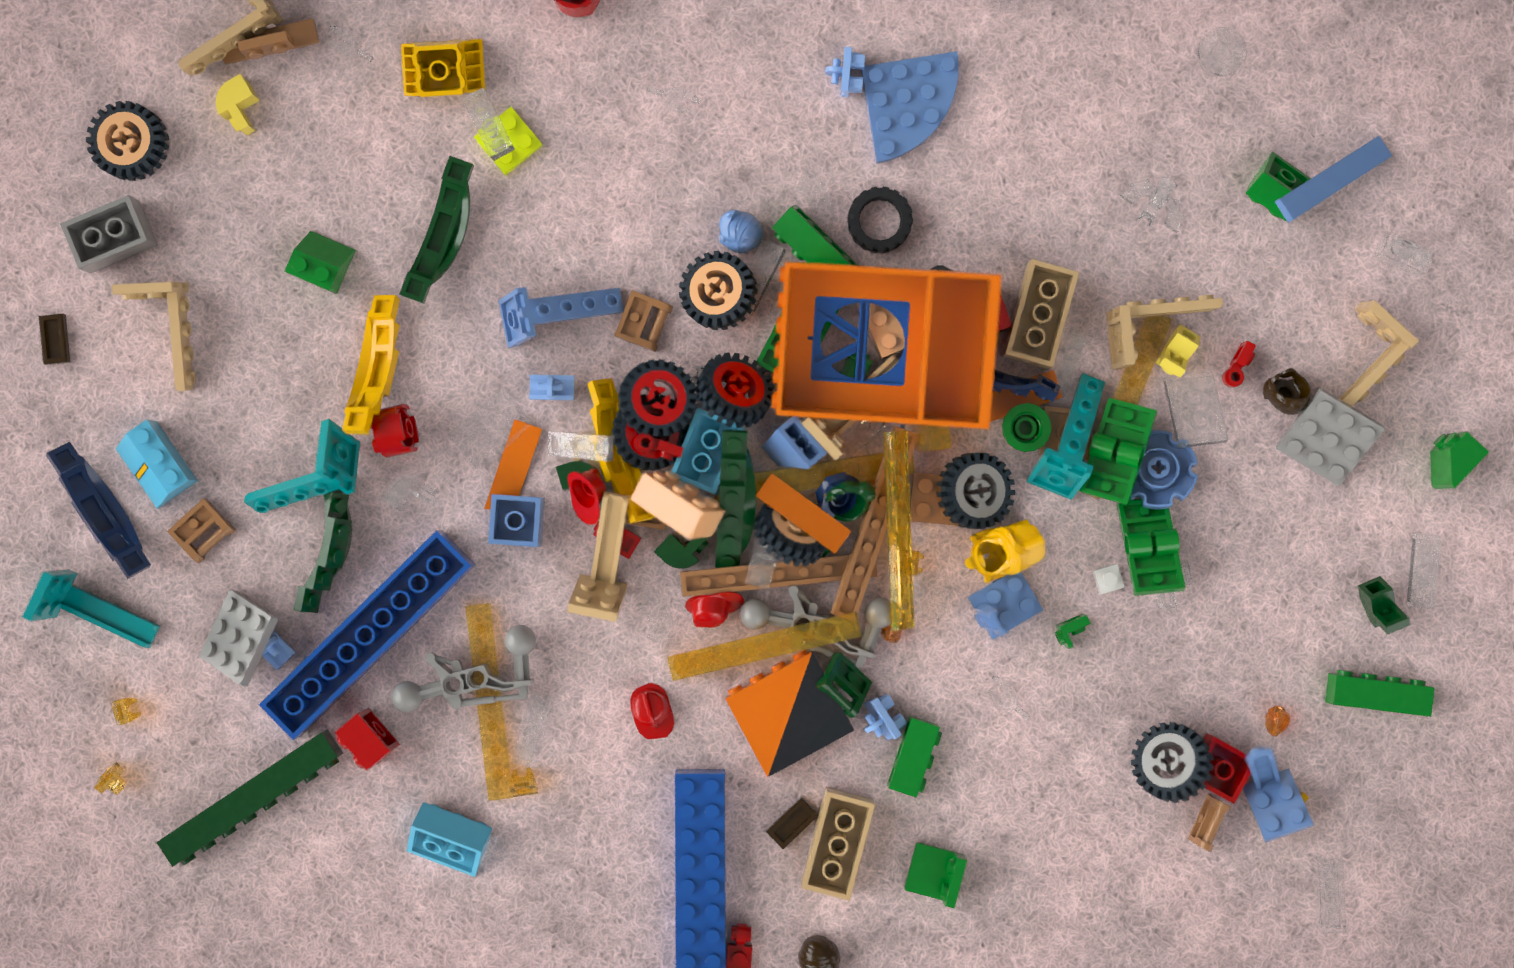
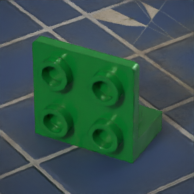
(936, 873)

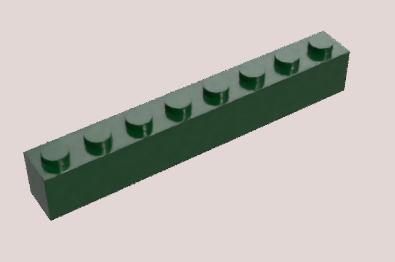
(249, 798)

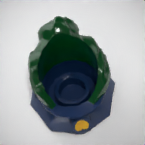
(844, 496)

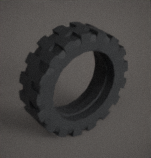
(893, 198)

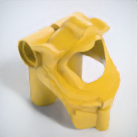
(1009, 547)

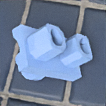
(849, 84)
(552, 387)
(277, 651)
(879, 719)

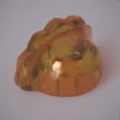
(890, 635)
(1277, 720)

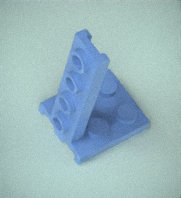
(521, 313)
(1004, 604)
(1274, 797)

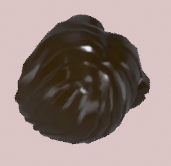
(1287, 395)
(818, 953)

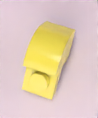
(231, 101)
(1178, 350)

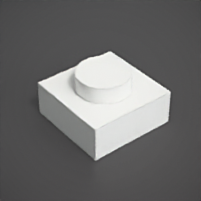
(1108, 579)

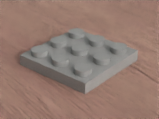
(1330, 437)
(238, 637)

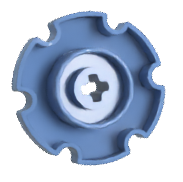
(1176, 475)

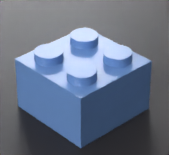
(516, 520)

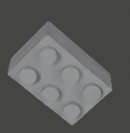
(108, 234)

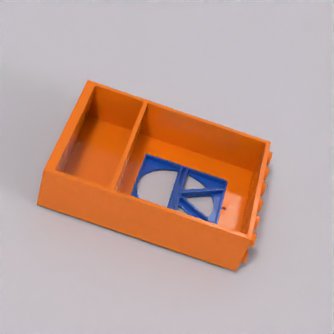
(945, 358)

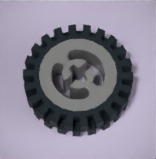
(985, 506)
(1191, 766)

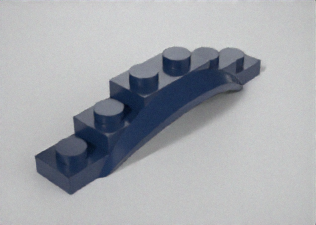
(1042, 386)
(99, 510)

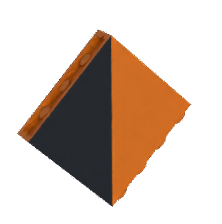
(787, 713)

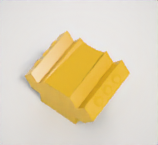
(443, 67)

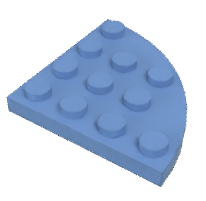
(908, 101)

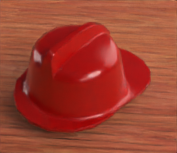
(586, 494)
(713, 609)
(652, 711)

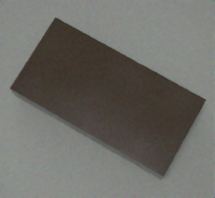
(54, 339)
(792, 823)

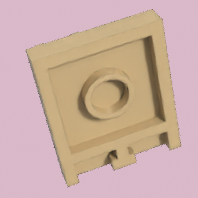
(217, 47)
(179, 325)
(1122, 329)
(1387, 330)
(828, 430)
(600, 593)

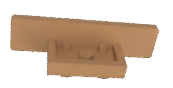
(275, 41)

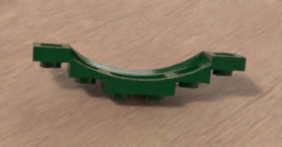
(444, 232)
(736, 497)
(332, 554)

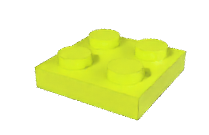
(521, 137)

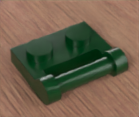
(850, 679)

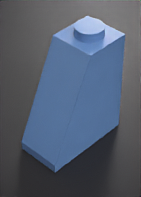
(793, 446)

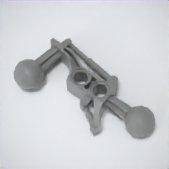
(756, 614)
(518, 640)

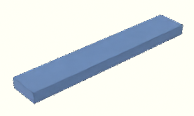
(1333, 179)

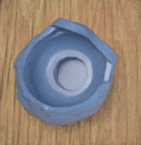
(740, 231)

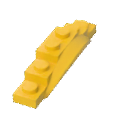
(375, 365)
(618, 472)

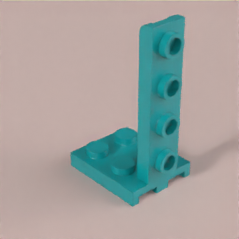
(1063, 469)
(334, 470)
(57, 592)

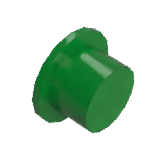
(1026, 427)

